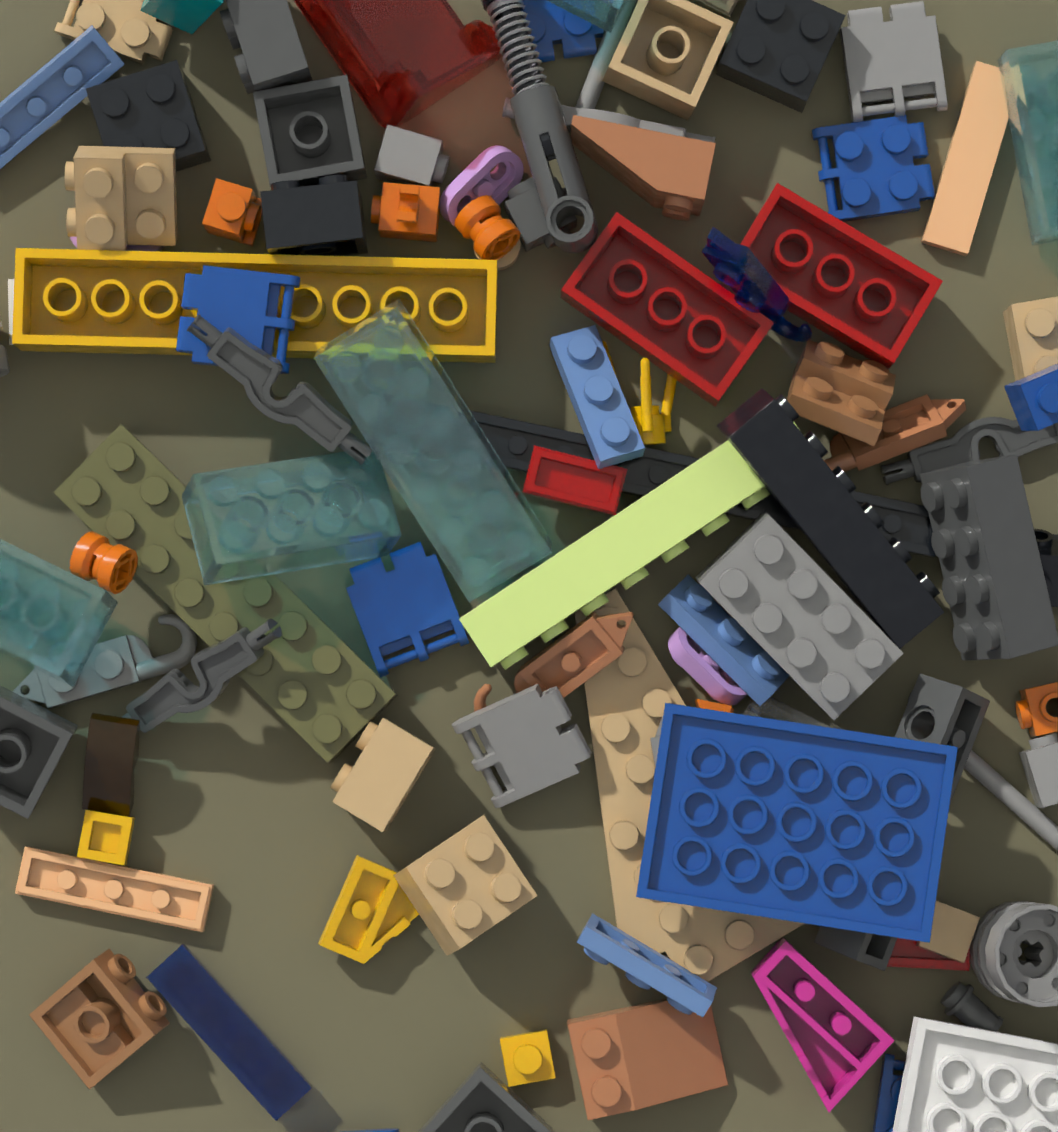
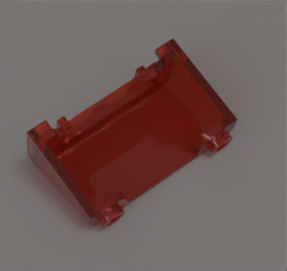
(401, 51)

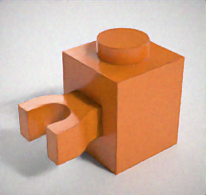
(407, 212)

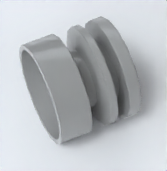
(997, 949)

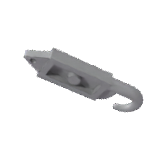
(112, 666)

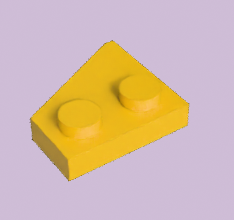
(367, 912)

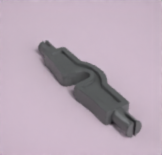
(300, 407)
(964, 447)
(213, 669)

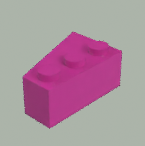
(822, 1024)

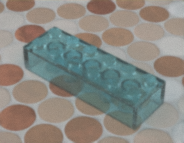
(433, 450)

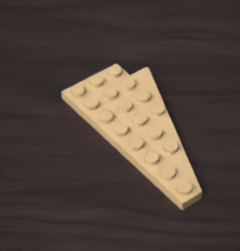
(623, 714)

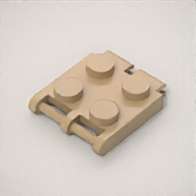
(122, 26)

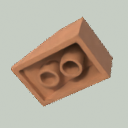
(655, 165)
(644, 1057)

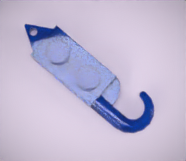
(751, 283)

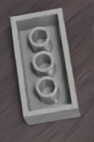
(799, 615)

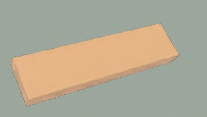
(968, 163)
(114, 889)

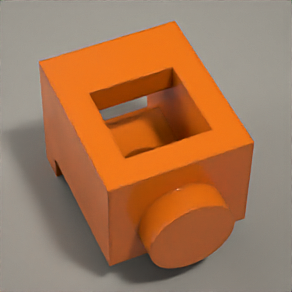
(233, 212)
(1032, 709)

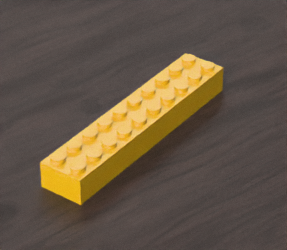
(135, 299)

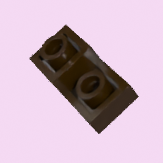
(110, 764)

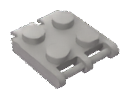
(892, 60)
(524, 743)

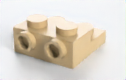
(122, 197)

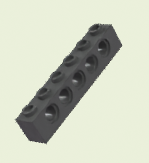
(937, 715)

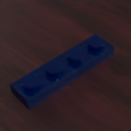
(229, 1032)

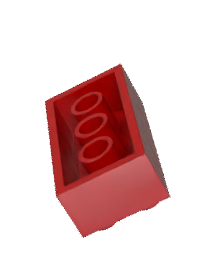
(840, 276)
(665, 309)

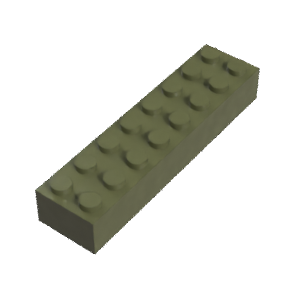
(304, 674)

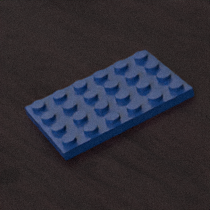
(797, 822)

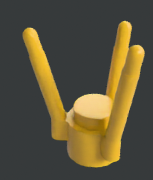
(647, 416)

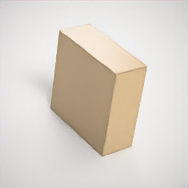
(951, 932)

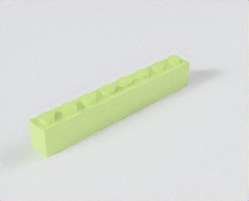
(613, 555)

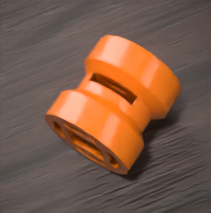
(486, 227)
(107, 564)

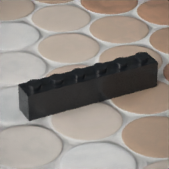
(831, 517)

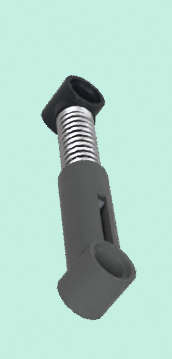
(542, 127)

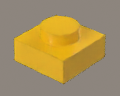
(106, 837)
(527, 1057)

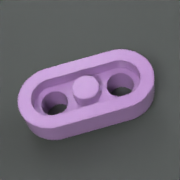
(478, 180)
(704, 669)

